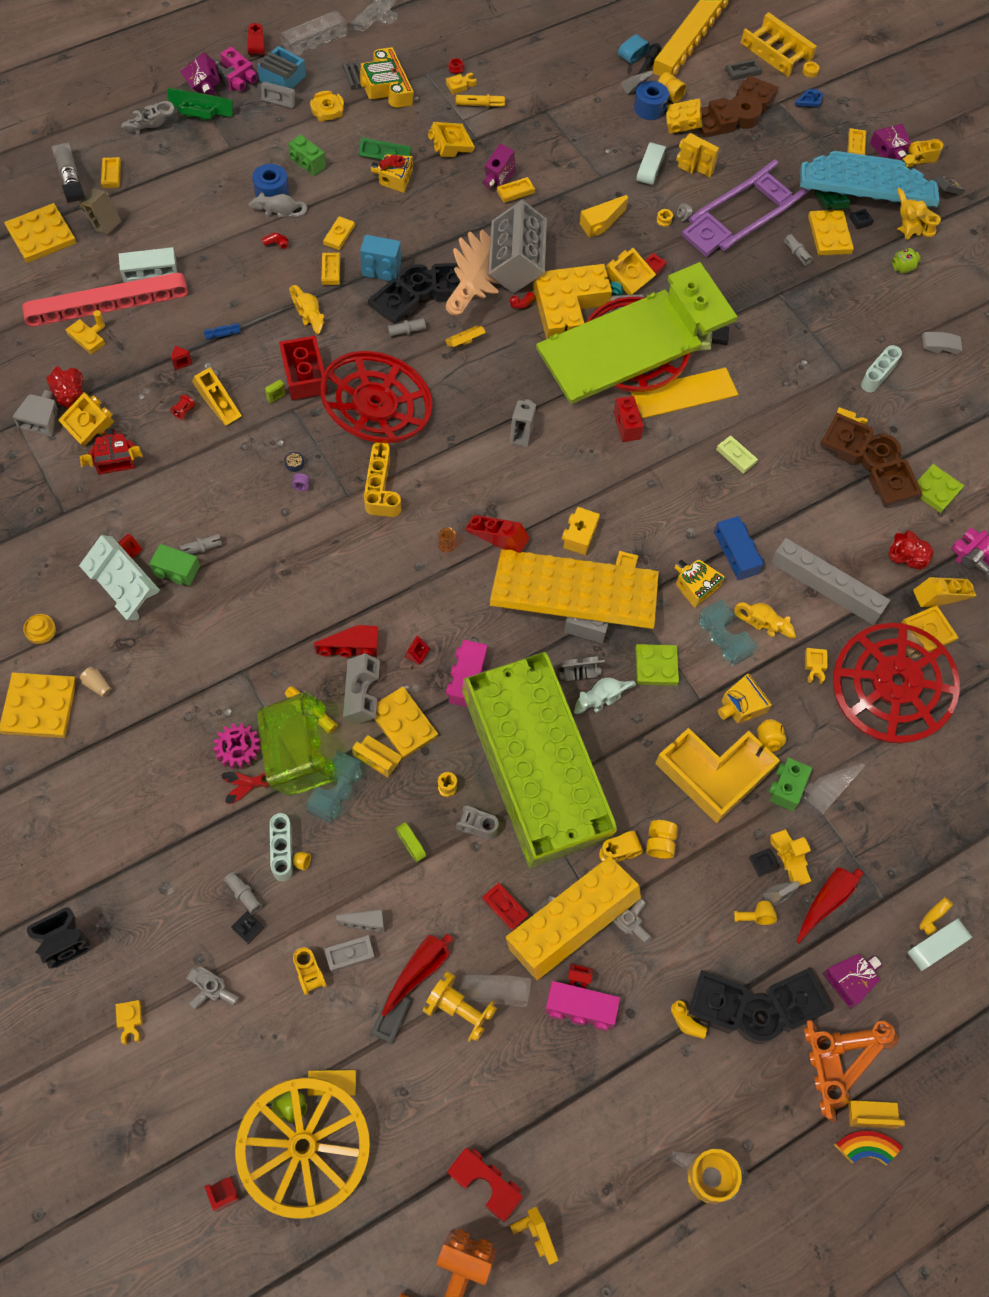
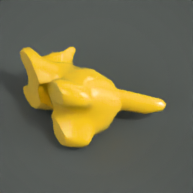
(910, 213)

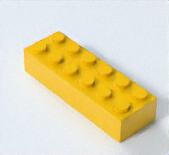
(573, 917)

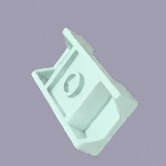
(118, 576)

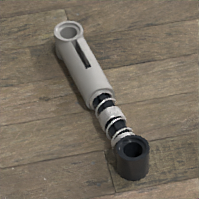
(68, 172)

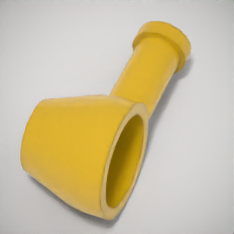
(763, 915)

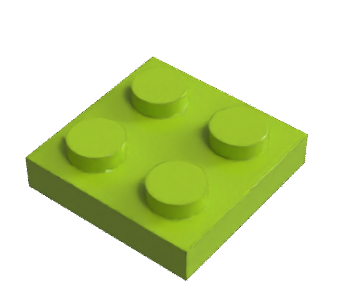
(938, 488)
(656, 665)

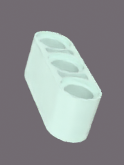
(651, 163)
(881, 368)
(277, 837)
(939, 944)

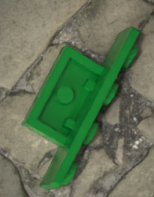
(199, 104)

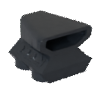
(58, 938)

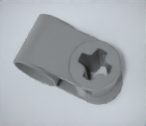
(474, 821)

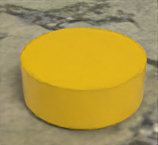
(811, 69)

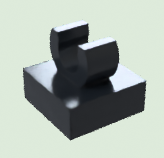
(247, 927)

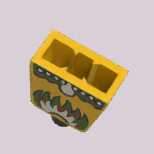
(697, 581)

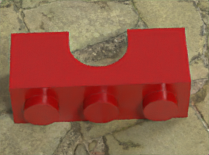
(470, 1167)

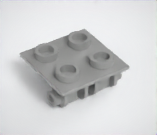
(589, 664)

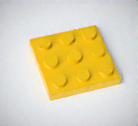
(40, 232)
(38, 705)

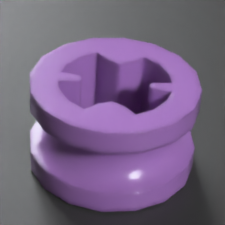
(300, 482)

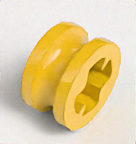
(662, 221)

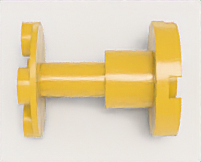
(452, 1002)

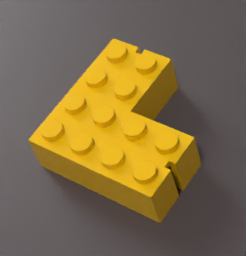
(567, 291)
(712, 780)

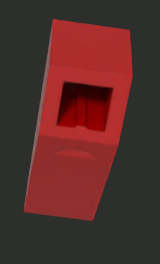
(499, 532)
(350, 642)

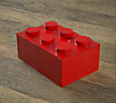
(302, 366)

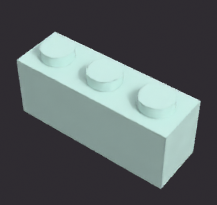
(147, 264)

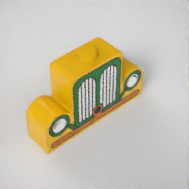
(386, 79)

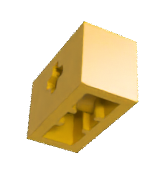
(581, 530)

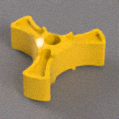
(792, 855)

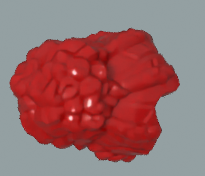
(65, 385)
(910, 550)

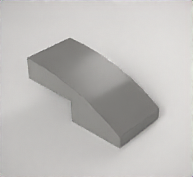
(942, 341)

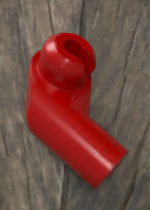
(393, 161)
(276, 238)
(517, 303)

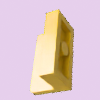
(376, 755)
(874, 1115)

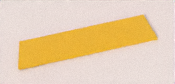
(686, 393)

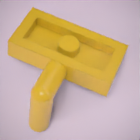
(87, 336)
(537, 1229)

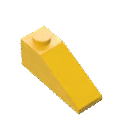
(601, 217)
(216, 396)

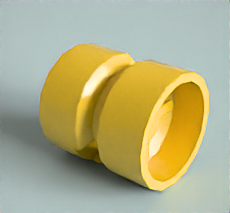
(675, 86)
(661, 840)

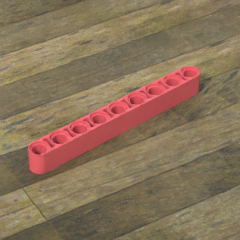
(104, 299)

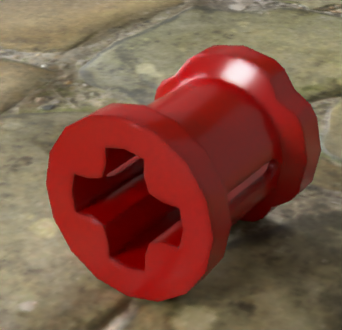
(182, 407)

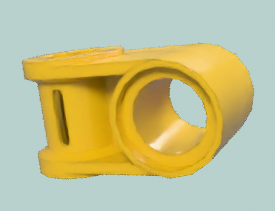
(927, 152)
(928, 223)
(624, 847)
(309, 974)

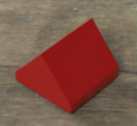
(180, 358)
(417, 651)

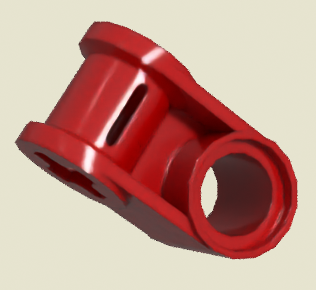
(255, 40)

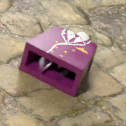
(201, 74)
(891, 142)
(499, 167)
(853, 978)

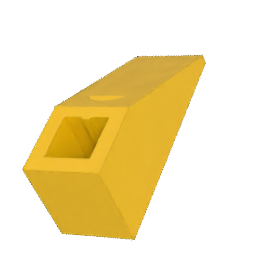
(943, 591)

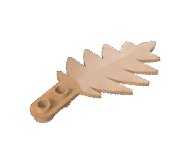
(471, 272)

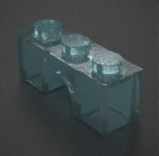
(733, 646)
(326, 803)

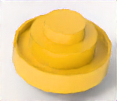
(39, 629)

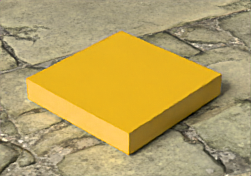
(934, 623)

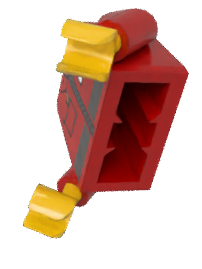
(111, 453)

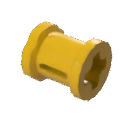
(443, 779)

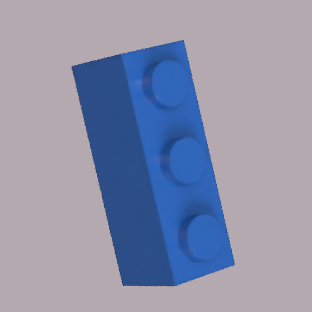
(738, 548)

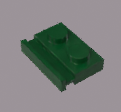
(832, 199)

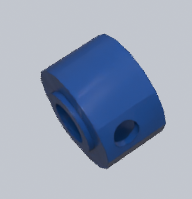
(650, 99)
(270, 180)

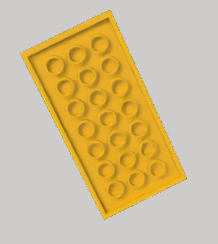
(575, 588)

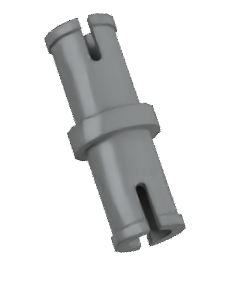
(798, 250)
(406, 327)
(201, 545)
(243, 892)

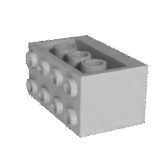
(517, 246)

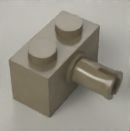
(100, 211)

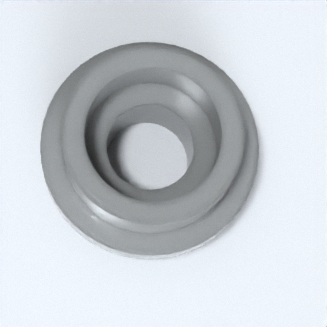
(684, 212)

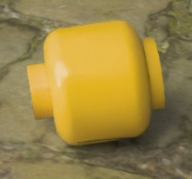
(771, 735)

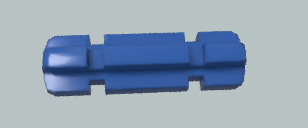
(222, 331)

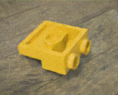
(684, 116)
(450, 139)
(697, 155)
(630, 271)
(86, 418)

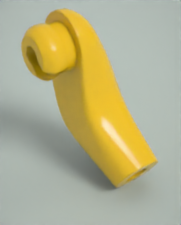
(935, 915)
(686, 1023)

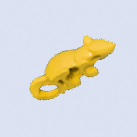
(308, 308)
(763, 616)

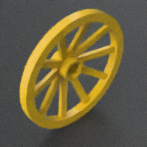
(345, 1188)

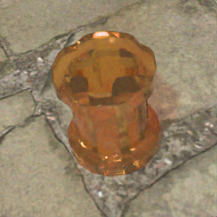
(446, 540)

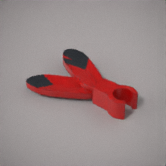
(244, 783)

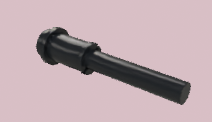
(654, 51)

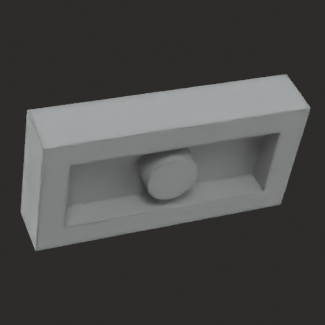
(278, 94)
(349, 953)

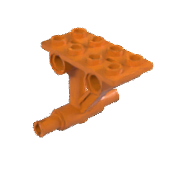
(829, 1065)
(466, 1260)

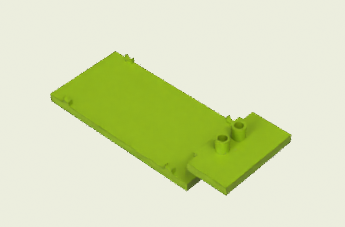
(637, 335)

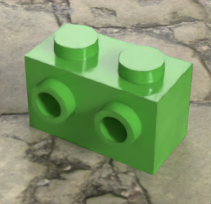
(307, 155)
(174, 565)
(790, 784)

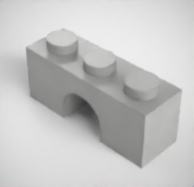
(360, 673)

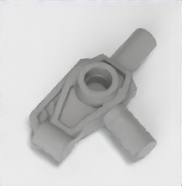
(631, 923)
(211, 986)

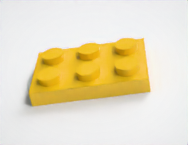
(830, 232)
(404, 723)

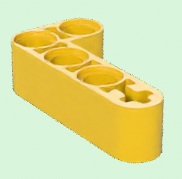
(379, 477)

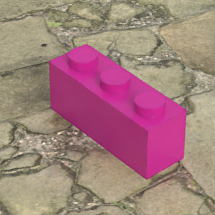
(470, 662)
(582, 1006)

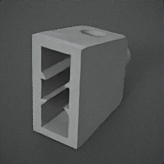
(38, 414)
(523, 414)

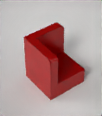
(222, 1194)

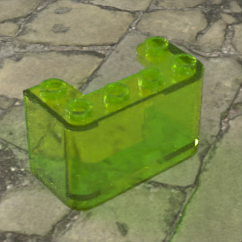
(293, 744)

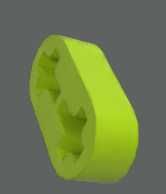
(410, 842)

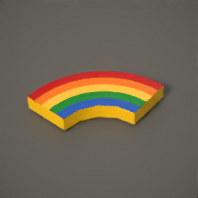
(870, 1145)

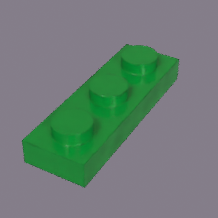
(379, 149)

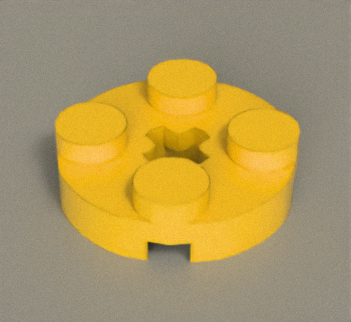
(332, 111)

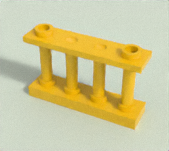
(784, 34)

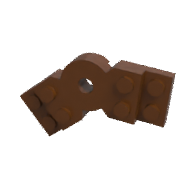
(743, 110)
(889, 474)

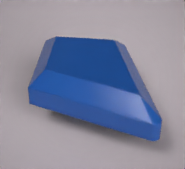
(810, 98)

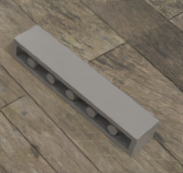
(830, 581)

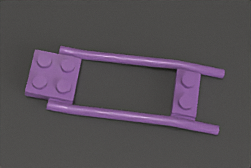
(708, 233)

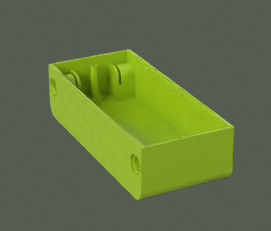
(538, 759)

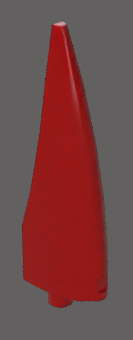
(832, 895)
(422, 964)

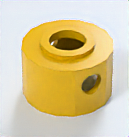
(729, 1172)

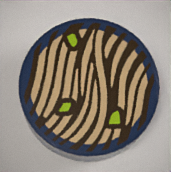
(294, 461)

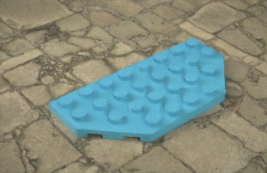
(867, 177)

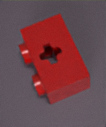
(628, 419)

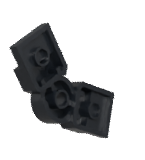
(416, 285)
(783, 1007)

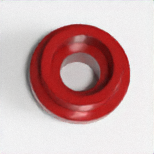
(456, 66)

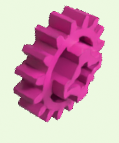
(237, 755)

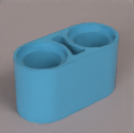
(633, 49)

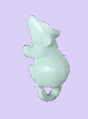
(604, 691)

